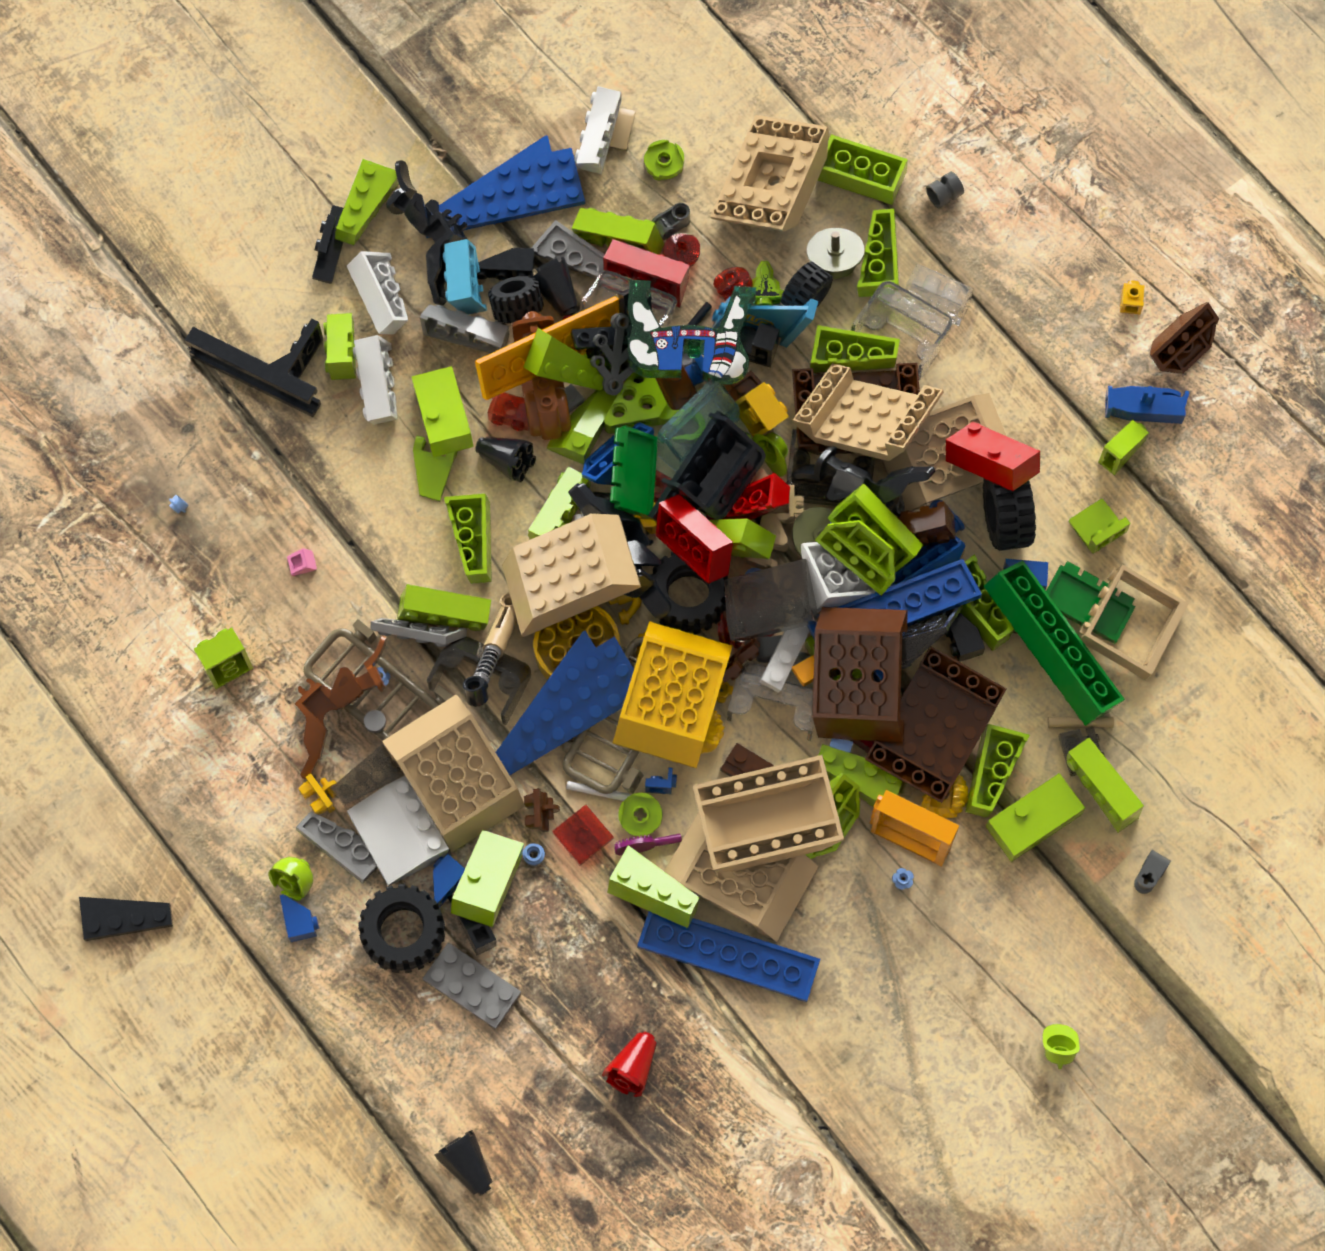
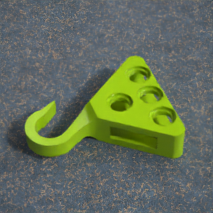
(643, 393)

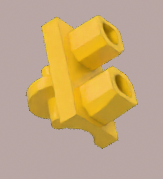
(312, 787)

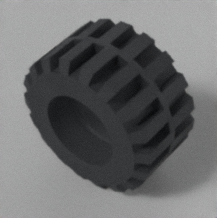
(807, 283)
(515, 298)

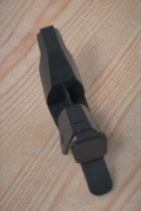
(429, 222)
(850, 477)
(637, 541)

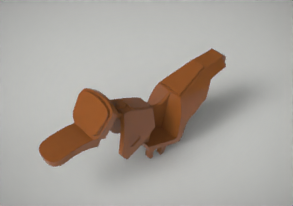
(321, 699)

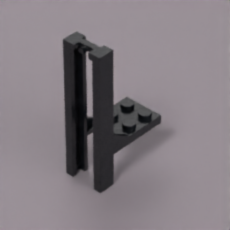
(275, 379)

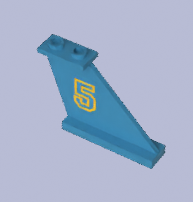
(789, 319)

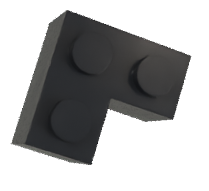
(761, 344)

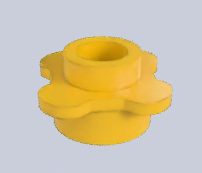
(727, 691)

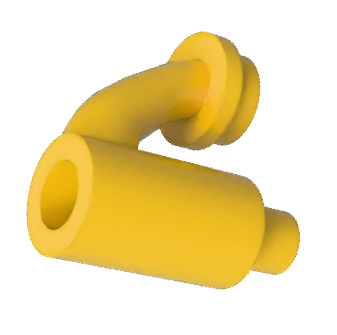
(624, 616)

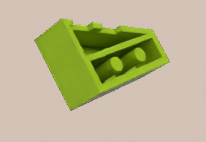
(340, 346)

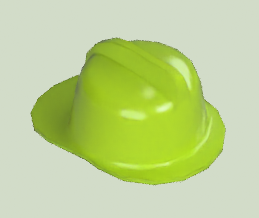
(775, 452)
(1060, 1044)

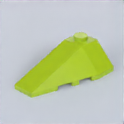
(585, 429)

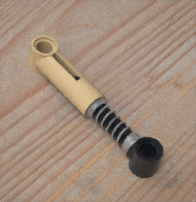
(494, 648)

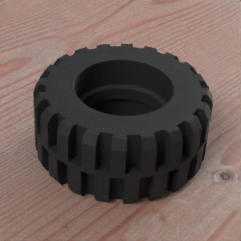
(1009, 515)
(694, 617)
(396, 900)

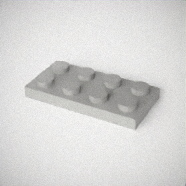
(472, 986)

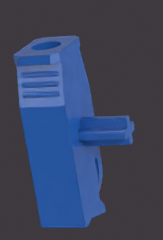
(1146, 404)

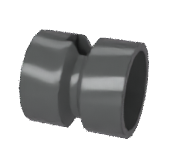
(941, 191)

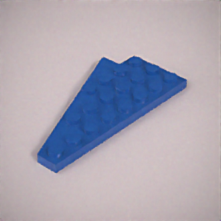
(521, 187)
(577, 695)

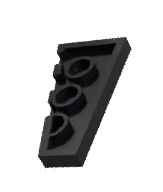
(119, 917)

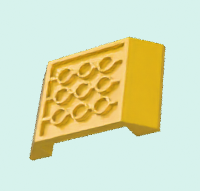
(672, 694)

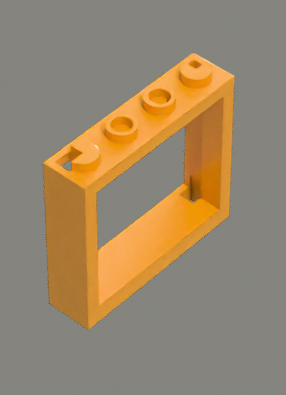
(913, 827)

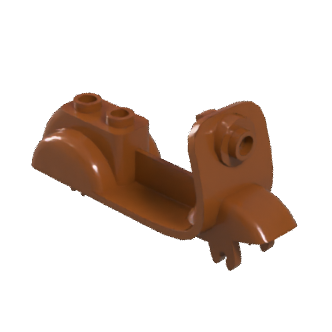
(543, 397)

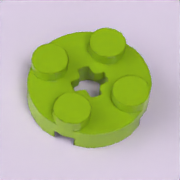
(667, 170)
(631, 805)

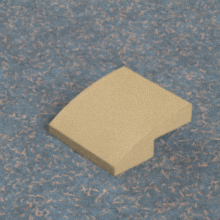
(622, 129)

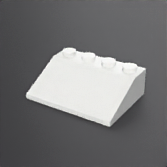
(831, 579)
(398, 831)

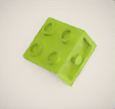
(1098, 525)

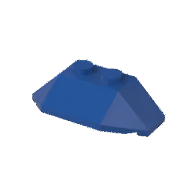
(599, 464)
(930, 558)

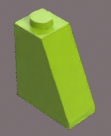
(1123, 446)

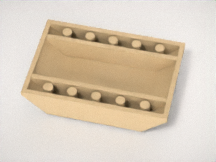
(569, 571)
(768, 814)

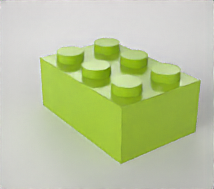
(223, 657)

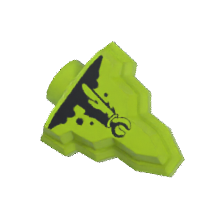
(767, 287)

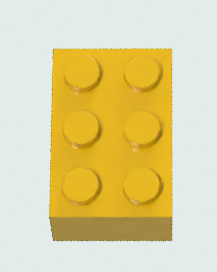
(761, 409)

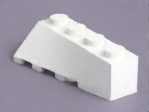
(599, 129)
(378, 290)
(375, 379)

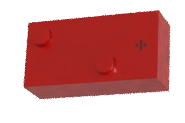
(993, 456)
(694, 538)

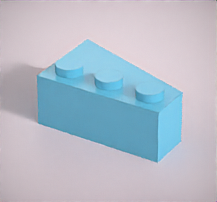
(461, 277)

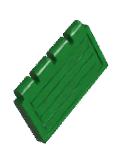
(634, 471)
(1077, 595)

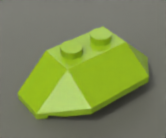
(861, 552)
(847, 805)

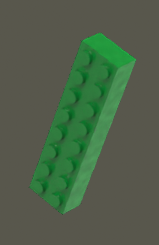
(1054, 642)

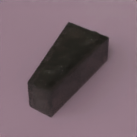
(367, 776)

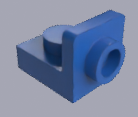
(695, 370)
(658, 785)

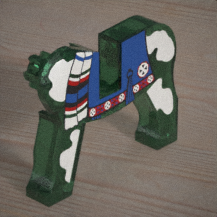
(659, 351)

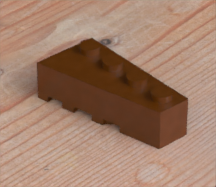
(930, 524)

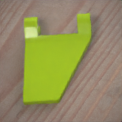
(430, 470)

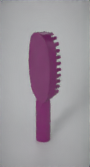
(644, 844)

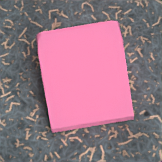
(301, 562)

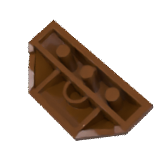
(1185, 340)

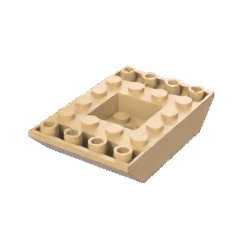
(773, 152)

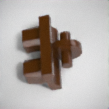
(543, 810)

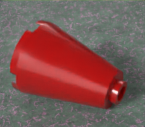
(632, 1065)

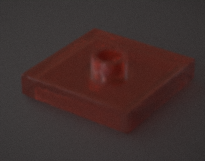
(582, 835)

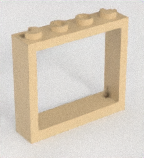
(1152, 590)

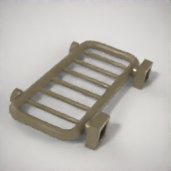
(357, 639)
(629, 778)

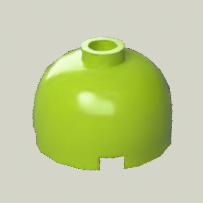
(292, 876)

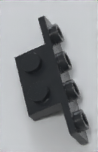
(328, 248)
(584, 339)

